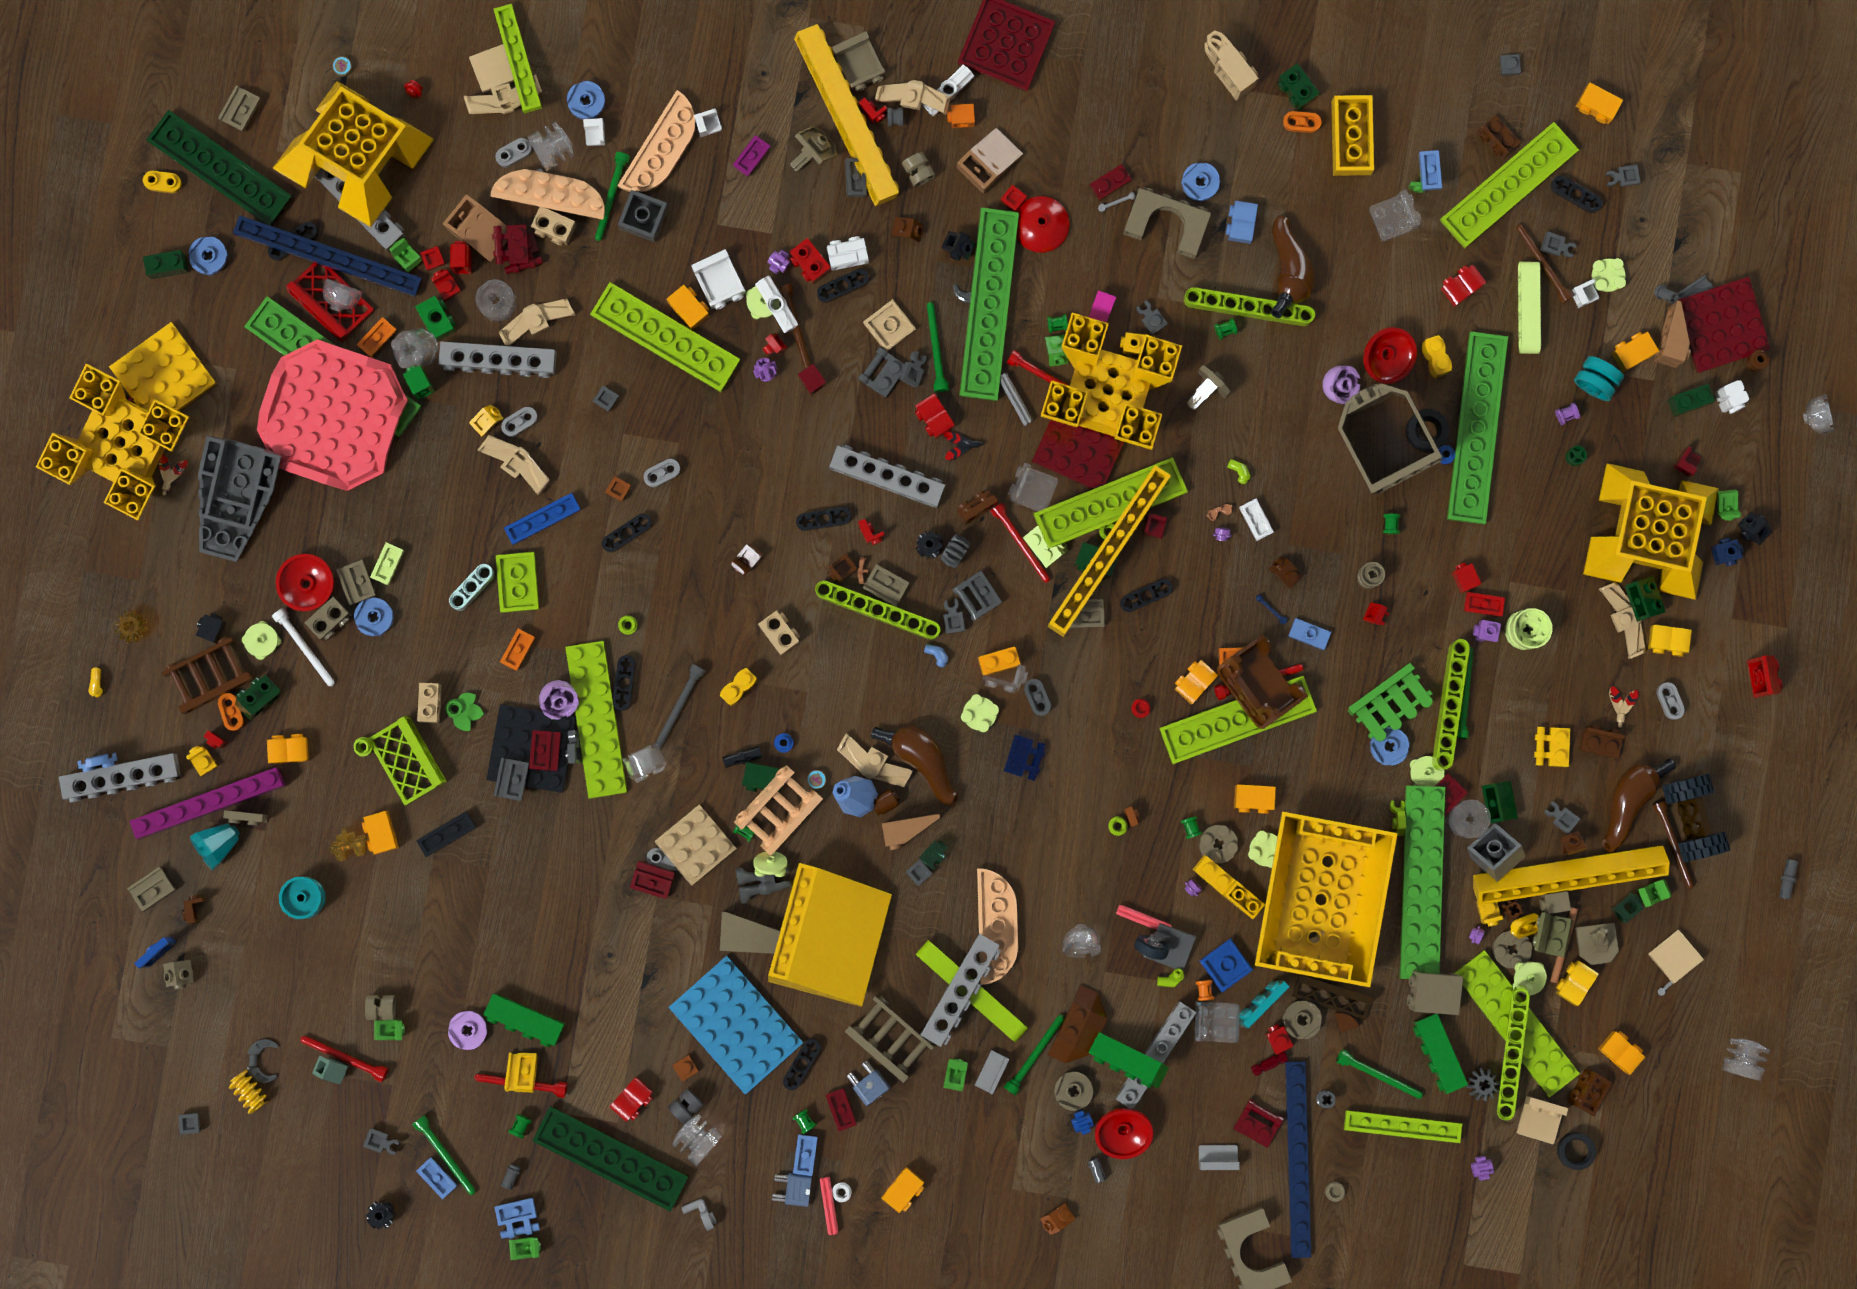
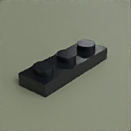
(446, 834)

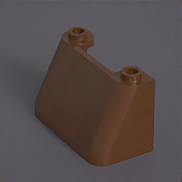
(1259, 684)

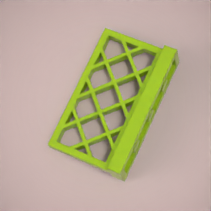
(422, 755)

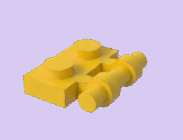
(1558, 747)

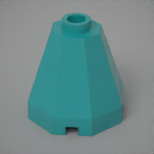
(215, 843)

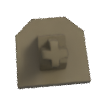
(816, 146)
(1212, 382)
(1597, 943)

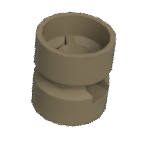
(918, 168)
(1370, 575)
(380, 1007)

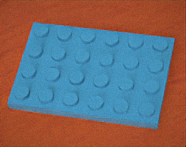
(736, 1025)

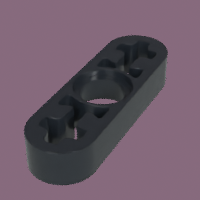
(1566, 183)
(302, 229)
(857, 285)
(819, 526)
(641, 529)
(1161, 594)
(631, 678)
(813, 1054)

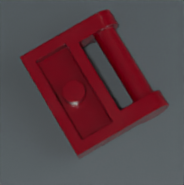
(1255, 1129)

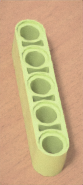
(1529, 308)

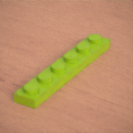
(517, 58)
(1402, 1126)

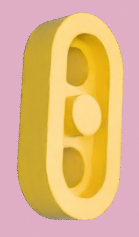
(161, 182)
(1525, 926)

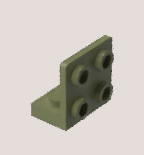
(1552, 935)

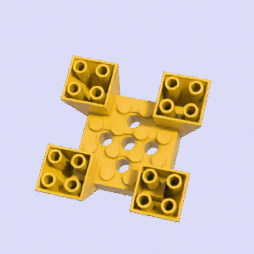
(319, 147)
(1134, 378)
(131, 474)
(1685, 509)

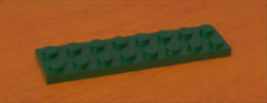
(219, 168)
(610, 1158)

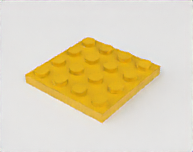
(163, 370)

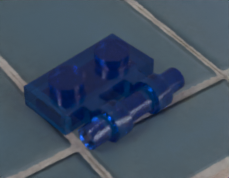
(1018, 757)

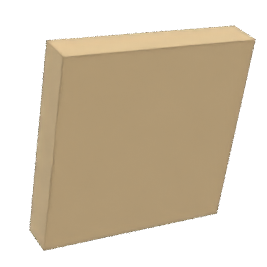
(492, 68)
(889, 325)
(1675, 956)

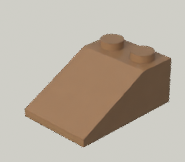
(1674, 338)
(902, 831)

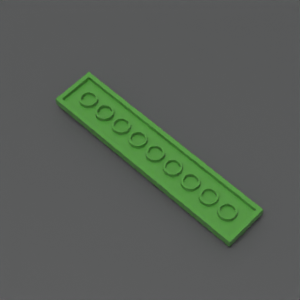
(989, 304)
(289, 333)
(1477, 428)
(1422, 880)

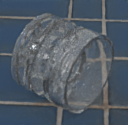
(551, 145)
(1745, 1059)
(696, 1139)

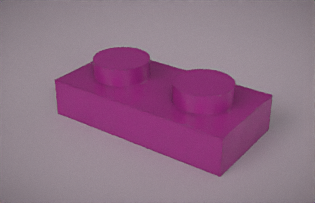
(751, 156)

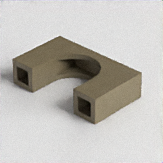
(1149, 203)
(1233, 1233)

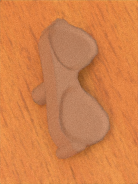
(1225, 509)
(861, 571)

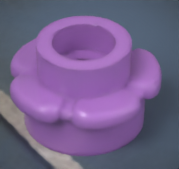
(1222, 534)
(1193, 887)
(1476, 935)

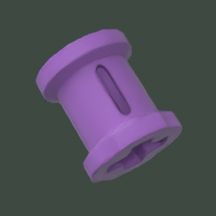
(1567, 414)

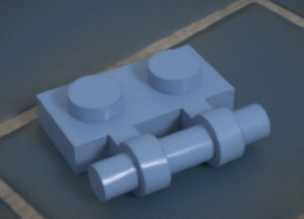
(514, 1212)

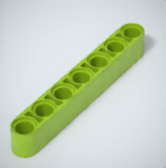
(1239, 309)
(887, 610)
(1446, 713)
(982, 1000)
(1513, 1062)

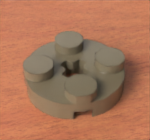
(1223, 834)
(1500, 949)
(1312, 1024)
(1083, 1086)

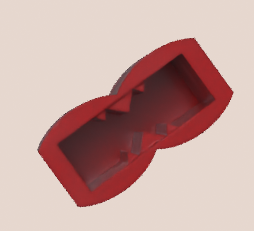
(460, 258)
(1463, 285)
(934, 416)
(631, 1099)

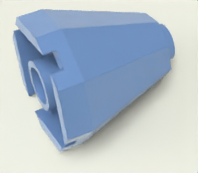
(855, 795)

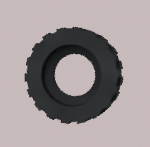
(1431, 416)

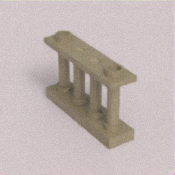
(886, 1057)

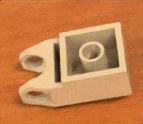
(1230, 66)

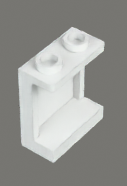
(718, 280)

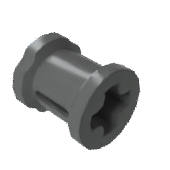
(1319, 1099)

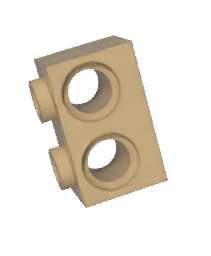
(555, 222)
(776, 635)
(429, 702)

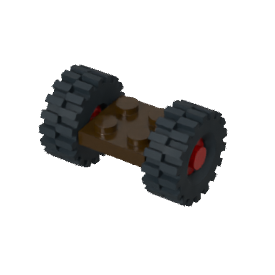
(1695, 818)

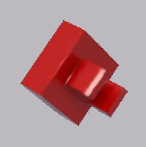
(775, 344)
(1375, 614)

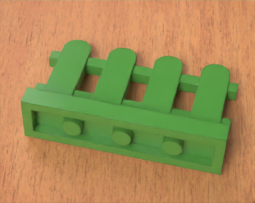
(1395, 693)

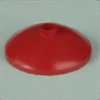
(1043, 237)
(1397, 360)
(291, 581)
(1123, 1141)

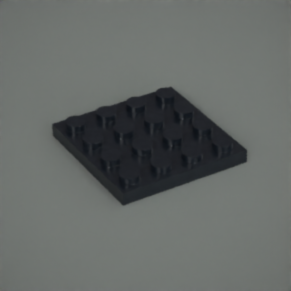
(514, 739)

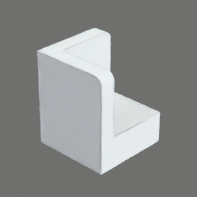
(708, 122)
(594, 131)
(1585, 293)

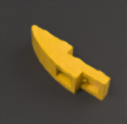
(1228, 887)

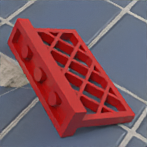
(317, 311)

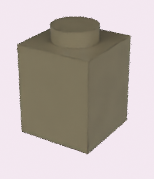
(1555, 902)

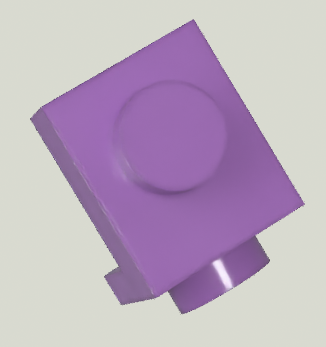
(1486, 631)

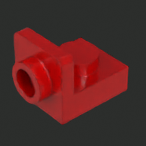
(869, 110)
(445, 284)
(867, 530)
(1278, 1038)

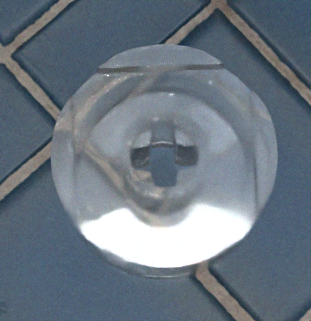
(489, 291)
(414, 348)
(644, 762)
(1474, 809)

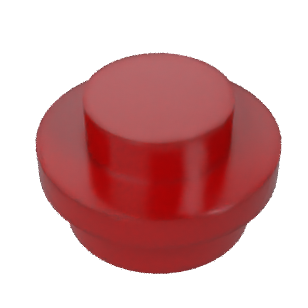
(413, 88)
(1140, 708)

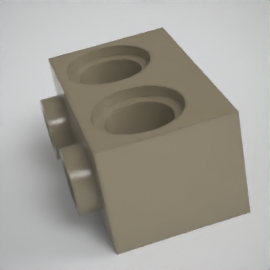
(324, 614)

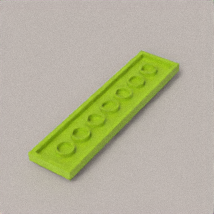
(1509, 185)
(665, 337)
(1102, 505)
(596, 720)
(1222, 727)
(1493, 996)

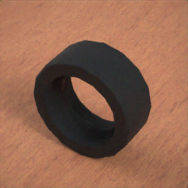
(1576, 1136)

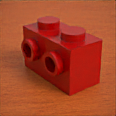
(809, 261)

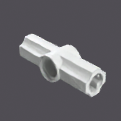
(956, 82)
(783, 314)

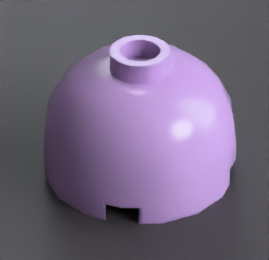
(1341, 383)
(558, 699)

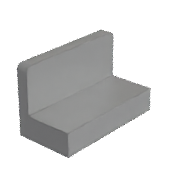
(991, 1072)
(1218, 1157)

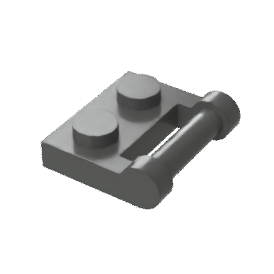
(888, 375)
(983, 593)

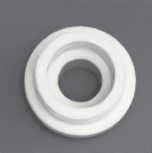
(839, 1198)

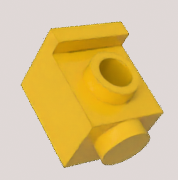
(1125, 343)

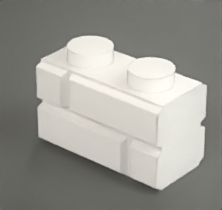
(847, 253)
(1732, 397)

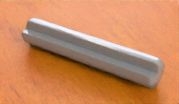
(1015, 399)

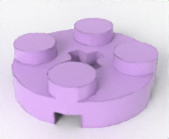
(467, 1041)

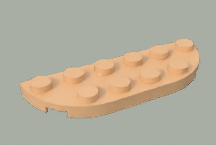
(662, 147)
(550, 192)
(997, 922)

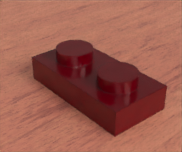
(1110, 182)
(841, 1109)

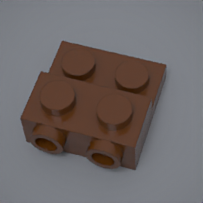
(970, 511)

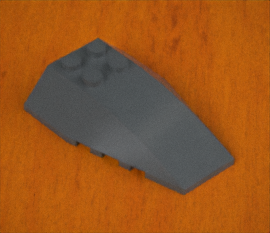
(233, 493)

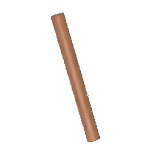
(1559, 960)

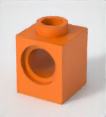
(961, 116)

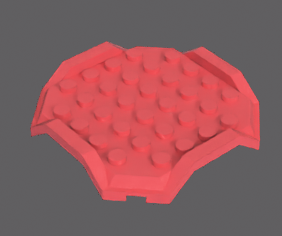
(331, 414)

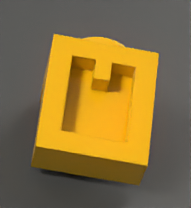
(486, 419)
(202, 760)
(1489, 913)

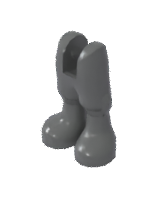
(767, 886)

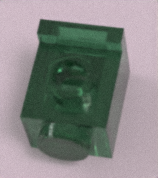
(934, 854)
(1635, 907)

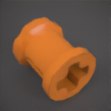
(1205, 990)

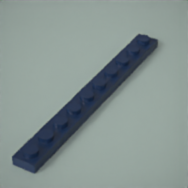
(327, 256)
(1298, 1159)

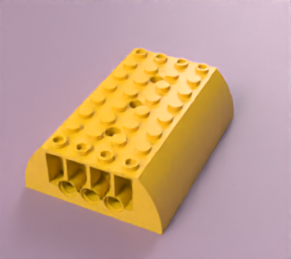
(1353, 892)

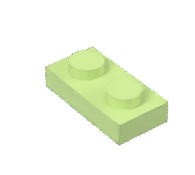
(387, 564)

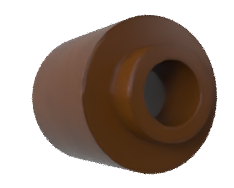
(1752, 362)
(886, 802)

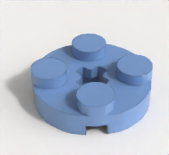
(585, 89)
(1200, 171)
(197, 256)
(371, 606)
(1399, 751)
(102, 760)

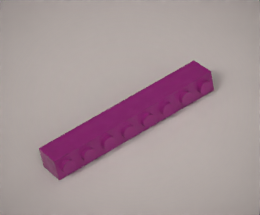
(207, 803)

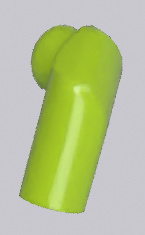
(1243, 472)
(1172, 980)

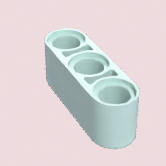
(462, 590)

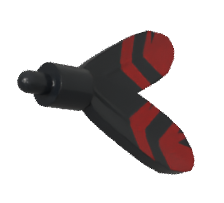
(963, 445)

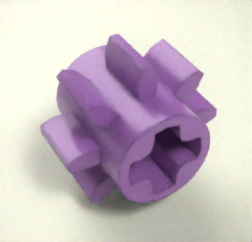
(779, 261)
(765, 369)
(1482, 1168)

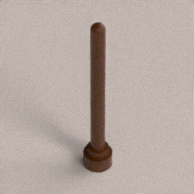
(786, 292)
(1563, 293)
(1661, 810)

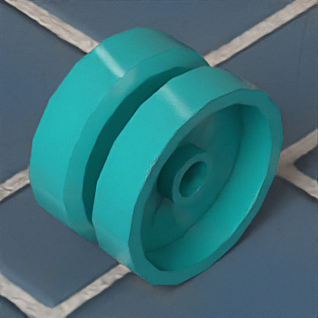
(1598, 378)
(313, 897)

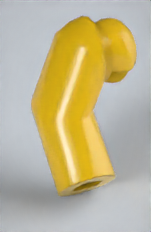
(94, 687)

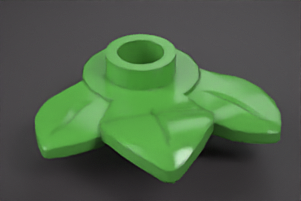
(466, 713)

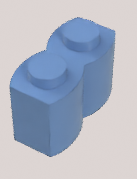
(1242, 222)

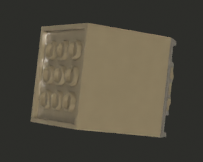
(1367, 399)

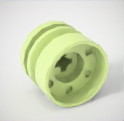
(1539, 629)

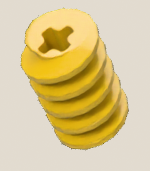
(247, 1092)

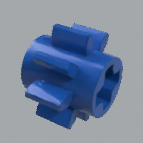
(1082, 1122)

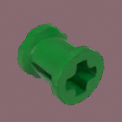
(1057, 323)
(1225, 329)
(1391, 523)
(1191, 827)
(745, 832)
(804, 1121)
(520, 1126)

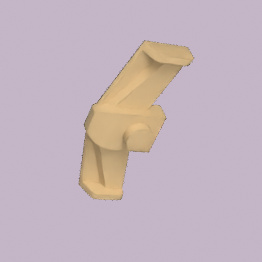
(913, 95)
(502, 100)
(535, 319)
(516, 462)
(1625, 619)
(873, 763)

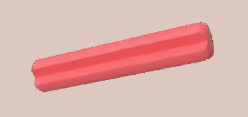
(1139, 917)
(829, 1207)

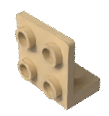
(1540, 1120)

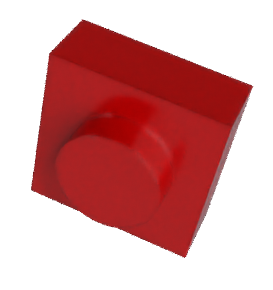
(1013, 198)
(432, 258)
(214, 740)

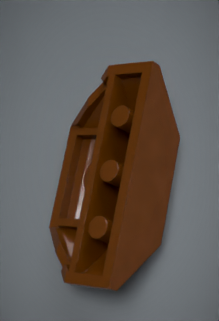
(1080, 1027)

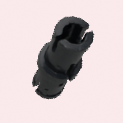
(742, 756)

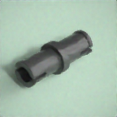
(1788, 879)

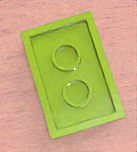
(517, 582)

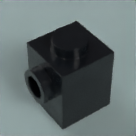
(210, 627)

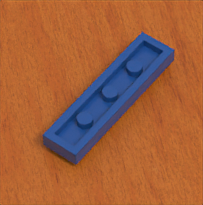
(542, 519)

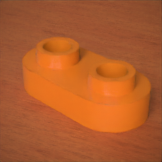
(1301, 122)
(230, 712)

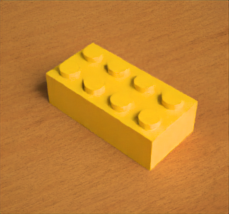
(1352, 135)

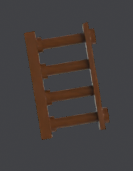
(206, 694)

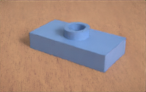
(1430, 170)
(1309, 634)
(805, 1155)
(436, 1178)

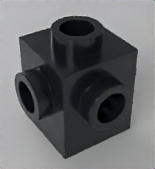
(962, 245)
(1755, 528)
(933, 551)
(387, 1212)

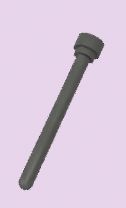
(696, 673)

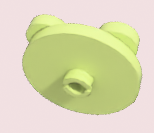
(1608, 275)
(757, 304)
(261, 640)
(979, 713)
(1424, 773)
(1263, 848)
(770, 865)
(1530, 975)

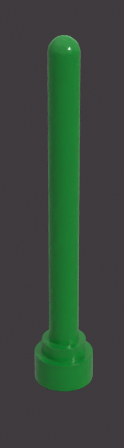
(621, 161)
(940, 383)
(1463, 732)
(1345, 1058)
(1014, 1084)
(422, 1125)

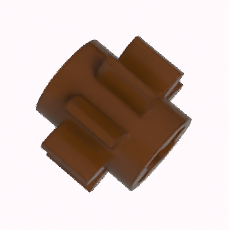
(1516, 906)

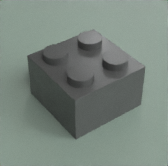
(643, 216)
(1496, 852)

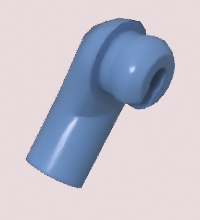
(939, 654)

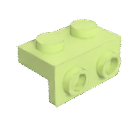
(1038, 545)

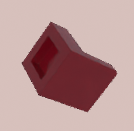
(812, 379)
(1687, 462)
(1154, 526)

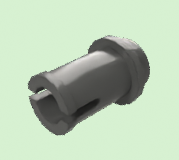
(1664, 293)
(1097, 1170)
(510, 1176)

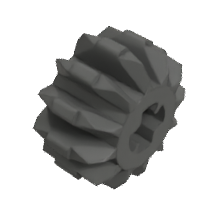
(955, 551)
(1484, 1092)

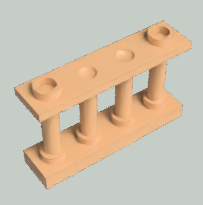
(791, 822)

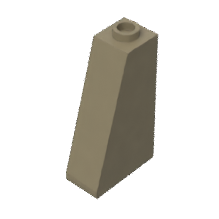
(746, 936)

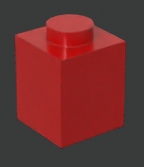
(1466, 577)

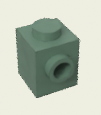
(330, 1069)

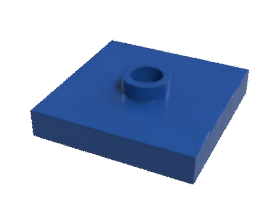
(154, 952)
(1226, 965)

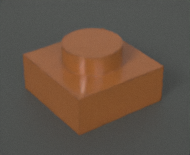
(618, 489)
(1132, 816)
(685, 1068)

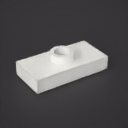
(1256, 519)

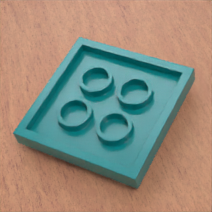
(1262, 1002)

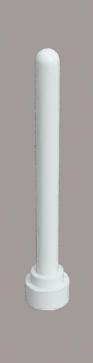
(282, 617)

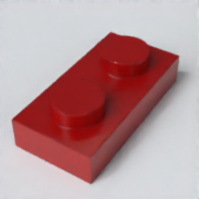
(1484, 604)

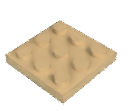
(695, 845)

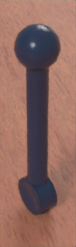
(1283, 620)

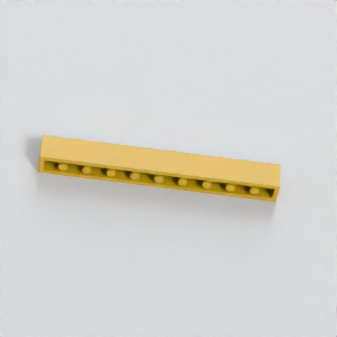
(846, 114)
(1109, 551)
(1572, 875)

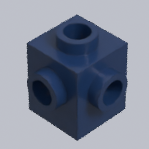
(1727, 552)

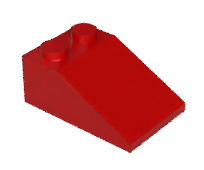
(1764, 676)

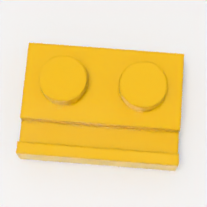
(521, 1072)

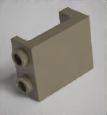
(859, 62)
(1435, 993)

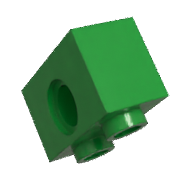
(430, 308)
(418, 382)

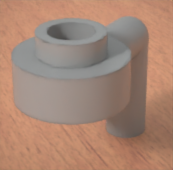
(707, 1218)

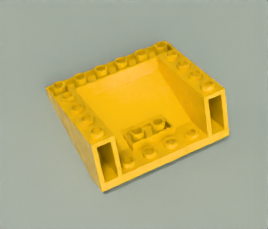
(829, 936)

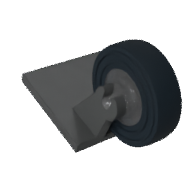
(1166, 946)

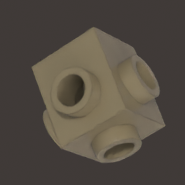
(178, 974)

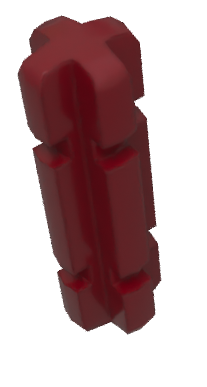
(1269, 1063)

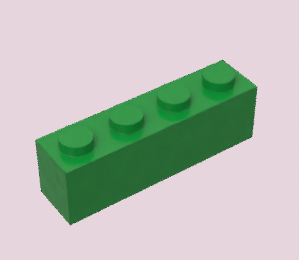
(524, 1019)
(1440, 1053)
(1128, 1060)

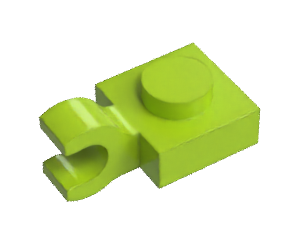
(1399, 821)

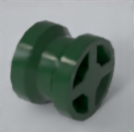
(1580, 455)

